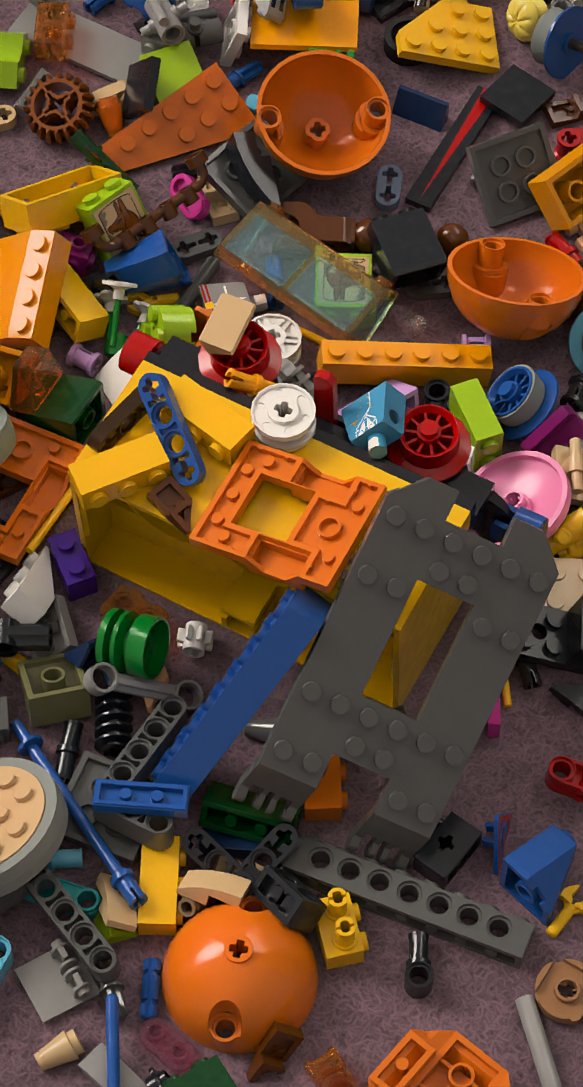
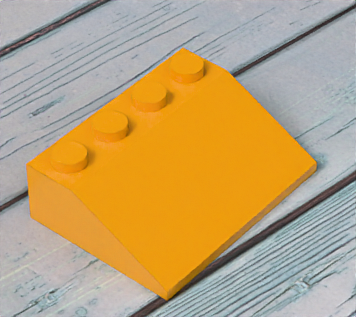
(324, 28)
(31, 286)

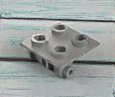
(57, 981)

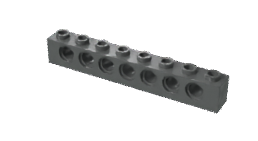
(417, 914)

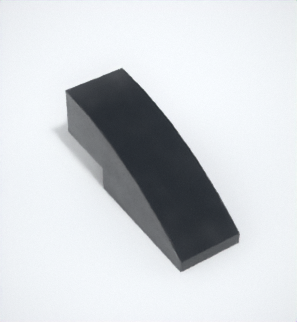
(252, 170)

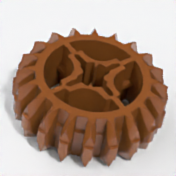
(78, 93)

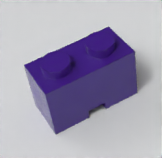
(72, 565)

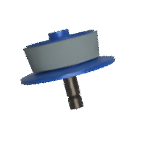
(559, 40)
(523, 400)

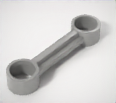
(139, 686)

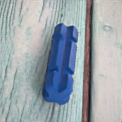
(150, 988)

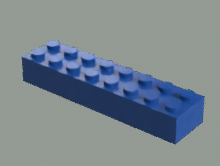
(243, 689)

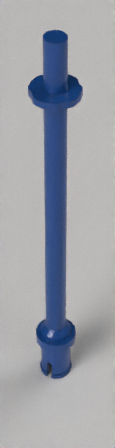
(122, 878)

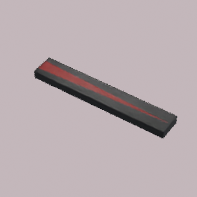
(450, 153)

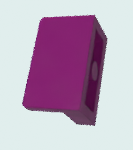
(555, 431)

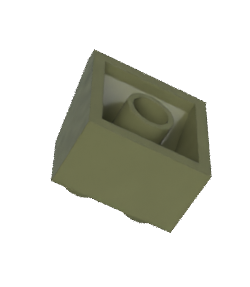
(53, 690)

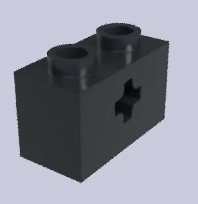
(444, 865)

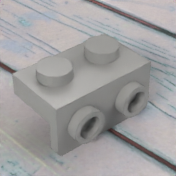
(63, 631)

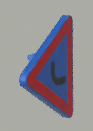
(500, 829)

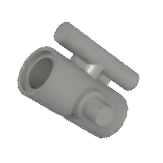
(165, 21)

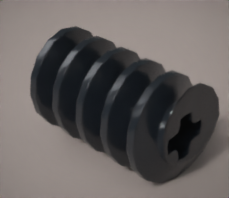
(112, 723)

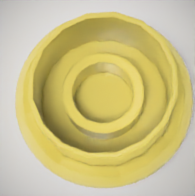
(523, 17)

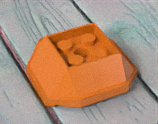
(438, 1060)

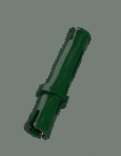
(79, 139)

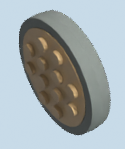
(30, 821)

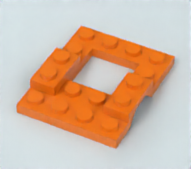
(42, 462)
(320, 540)

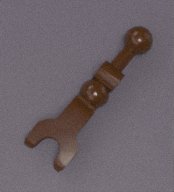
(344, 234)

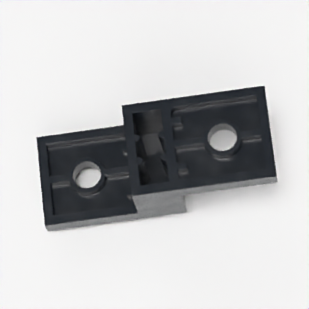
(561, 639)

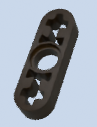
(118, 422)

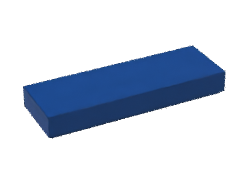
(141, 798)

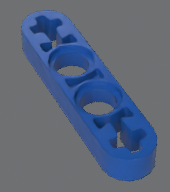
(175, 427)

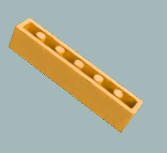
(407, 362)

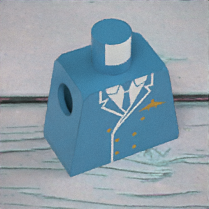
(376, 419)

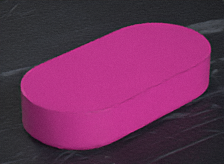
(196, 211)

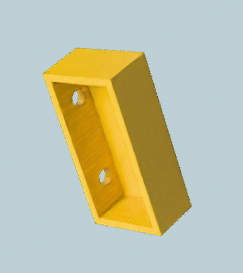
(52, 200)

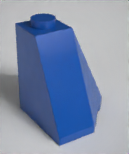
(151, 265)
(539, 870)

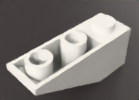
(31, 590)

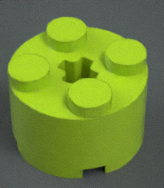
(170, 321)

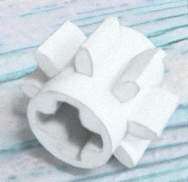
(195, 639)

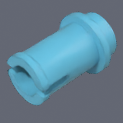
(66, 859)

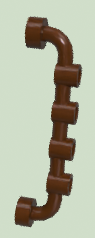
(165, 210)

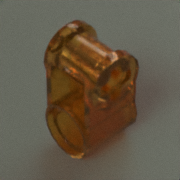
(329, 1070)

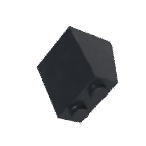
(406, 248)

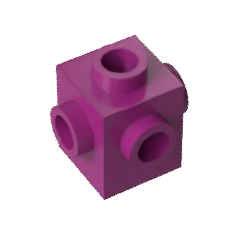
(81, 254)

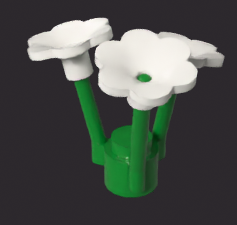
(112, 301)

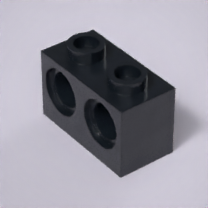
(288, 899)

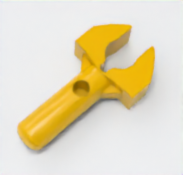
(163, 299)
(566, 912)

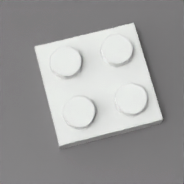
(235, 32)

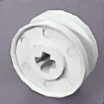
(285, 332)
(284, 417)

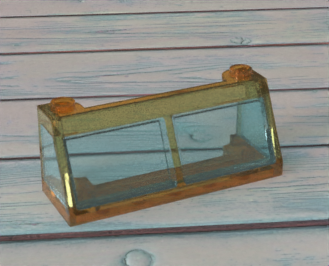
(307, 274)

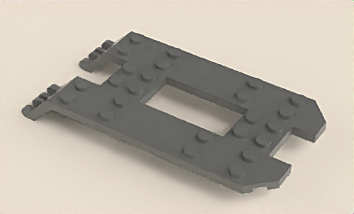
(326, 703)

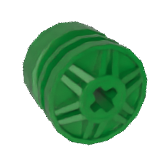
(133, 642)

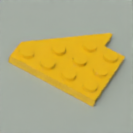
(452, 36)

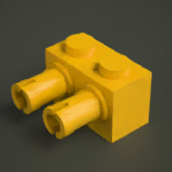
(339, 932)

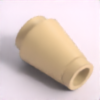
(60, 1050)

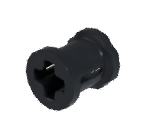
(571, 396)

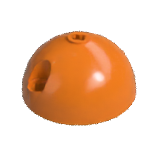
(327, 97)
(529, 296)
(267, 984)

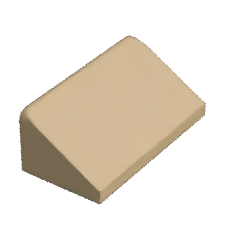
(226, 325)

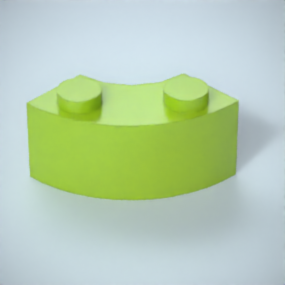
(13, 52)

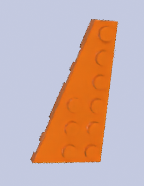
(187, 120)

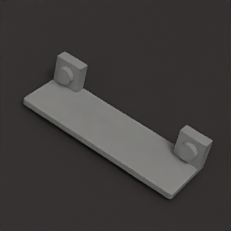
(94, 45)

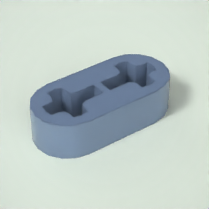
(383, 188)

